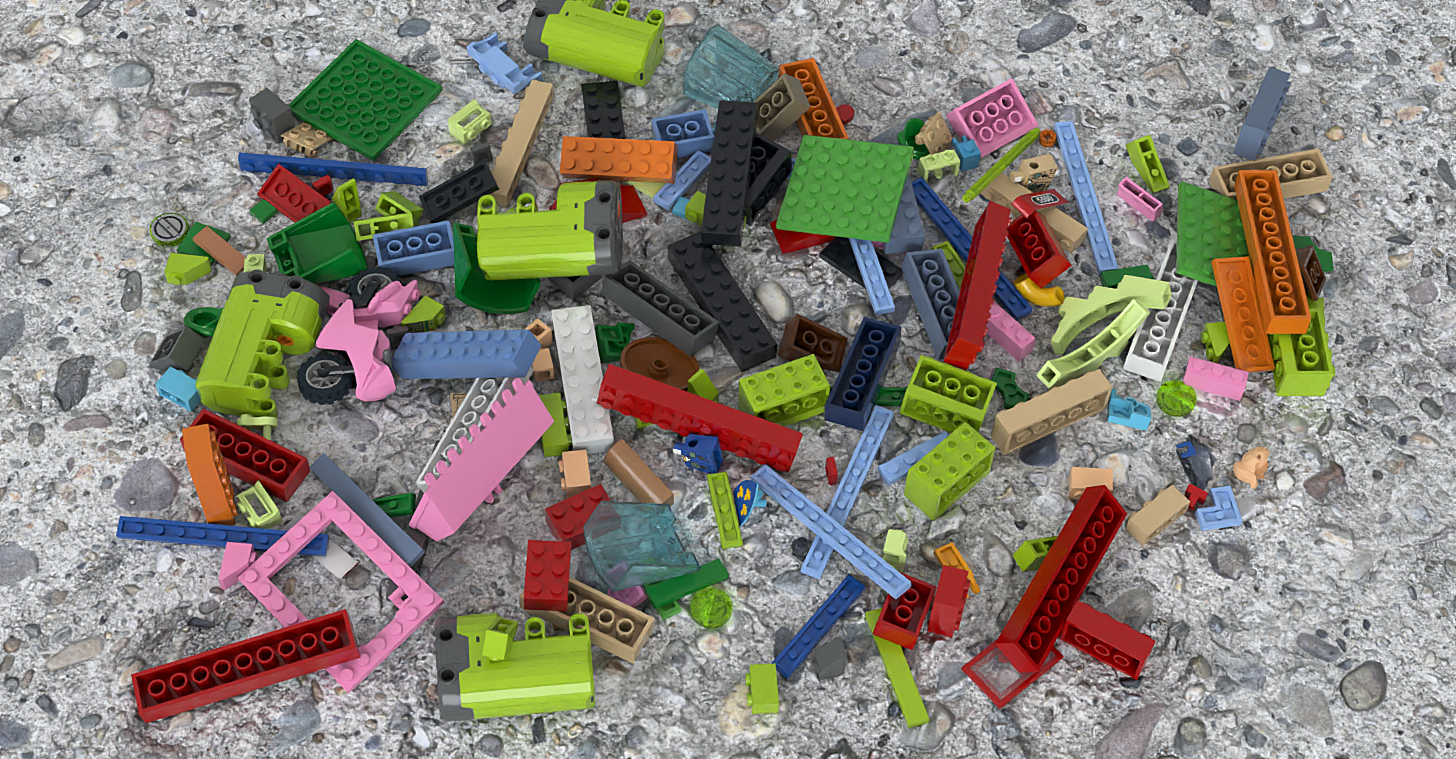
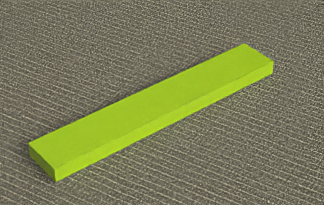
(899, 676)

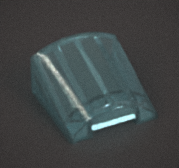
(726, 70)
(635, 544)

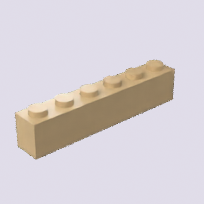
(1066, 229)

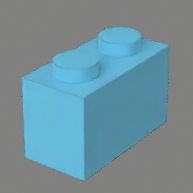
(179, 388)

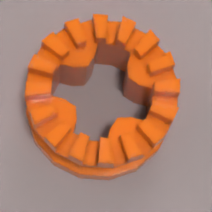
(1047, 133)

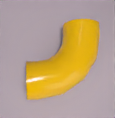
(1043, 297)

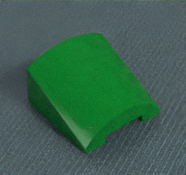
(319, 247)
(486, 295)

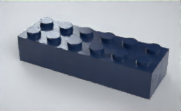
(863, 373)

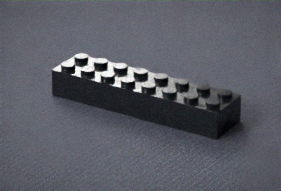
(729, 173)
(722, 299)

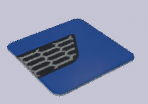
(1186, 449)

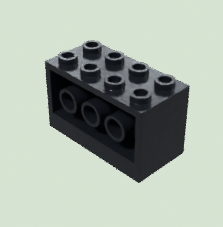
(768, 172)

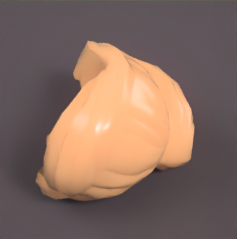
(1252, 466)

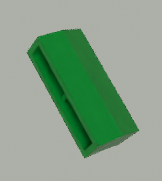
(1113, 277)

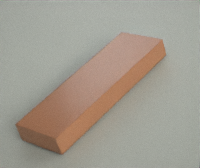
(220, 250)

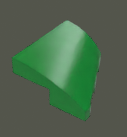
(612, 340)

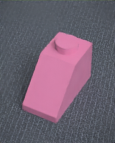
(235, 561)

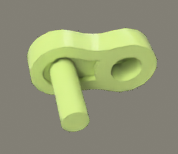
(258, 423)

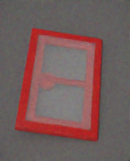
(999, 677)

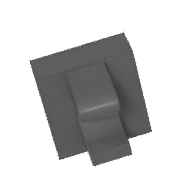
(481, 152)
(396, 335)

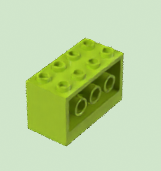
(1302, 360)
(785, 392)
(946, 396)
(949, 471)

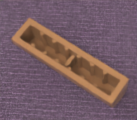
(637, 475)

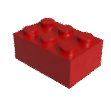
(570, 515)
(547, 575)
(949, 601)
(903, 617)

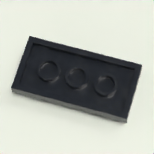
(603, 110)
(458, 192)
(841, 256)

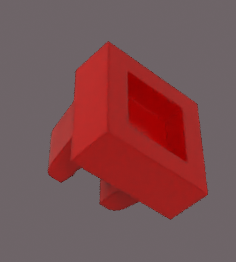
(1195, 495)

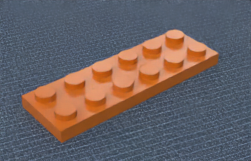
(1242, 314)

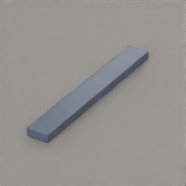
(367, 510)

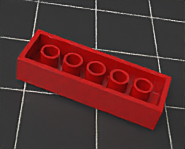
(255, 457)

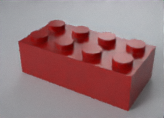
(1037, 248)
(1107, 639)

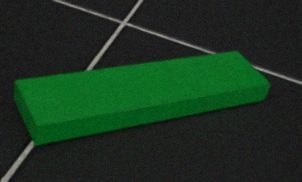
(684, 585)

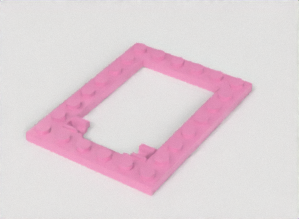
(412, 612)

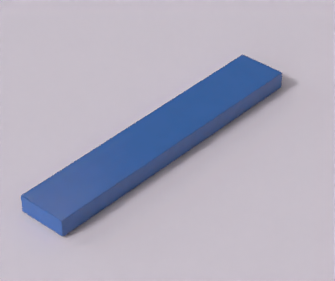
(818, 626)

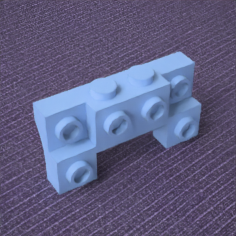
(499, 66)

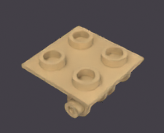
(934, 134)
(305, 139)

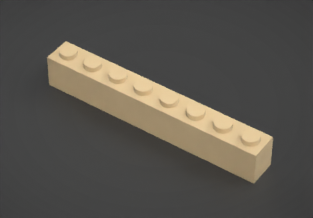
(521, 139)

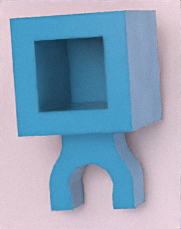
(967, 153)

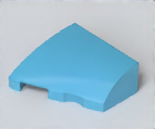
(1128, 412)

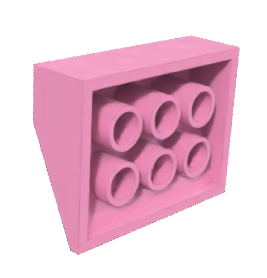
(993, 118)

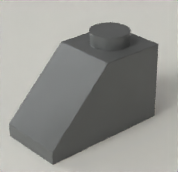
(830, 660)

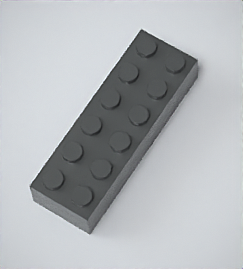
(660, 308)

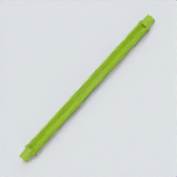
(1001, 165)

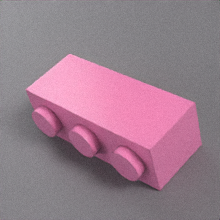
(1009, 333)
(1215, 378)

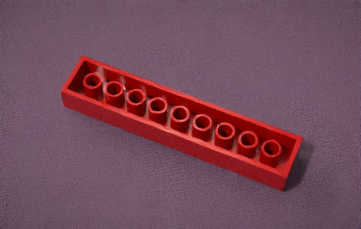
(978, 286)
(693, 414)
(1061, 579)
(245, 666)

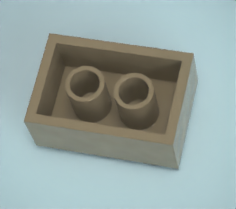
(780, 106)

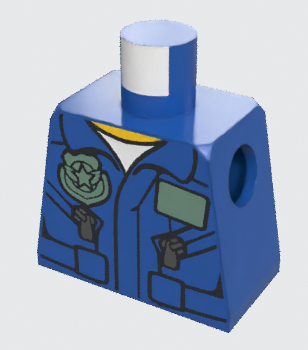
(701, 453)

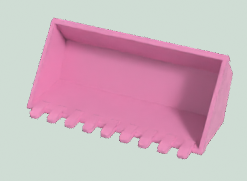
(482, 462)

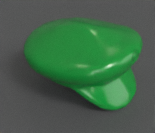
(907, 137)
(203, 320)

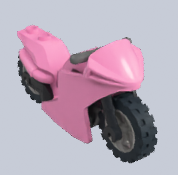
(358, 347)

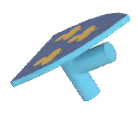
(746, 498)

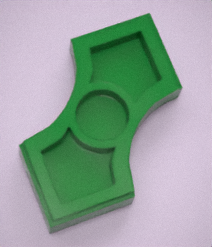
(1324, 257)
(1008, 388)

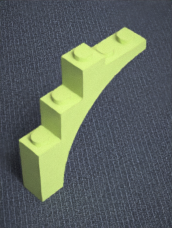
(1104, 301)
(1092, 354)

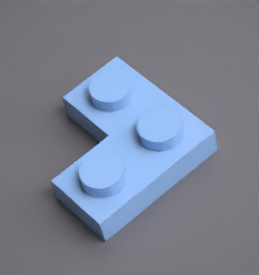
(1223, 514)

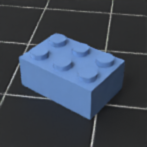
(688, 130)

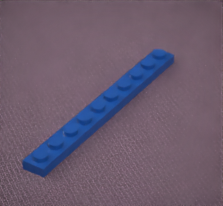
(335, 169)
(961, 241)
(209, 534)

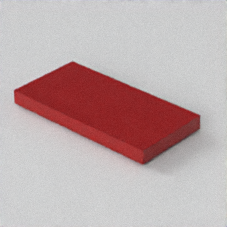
(291, 195)

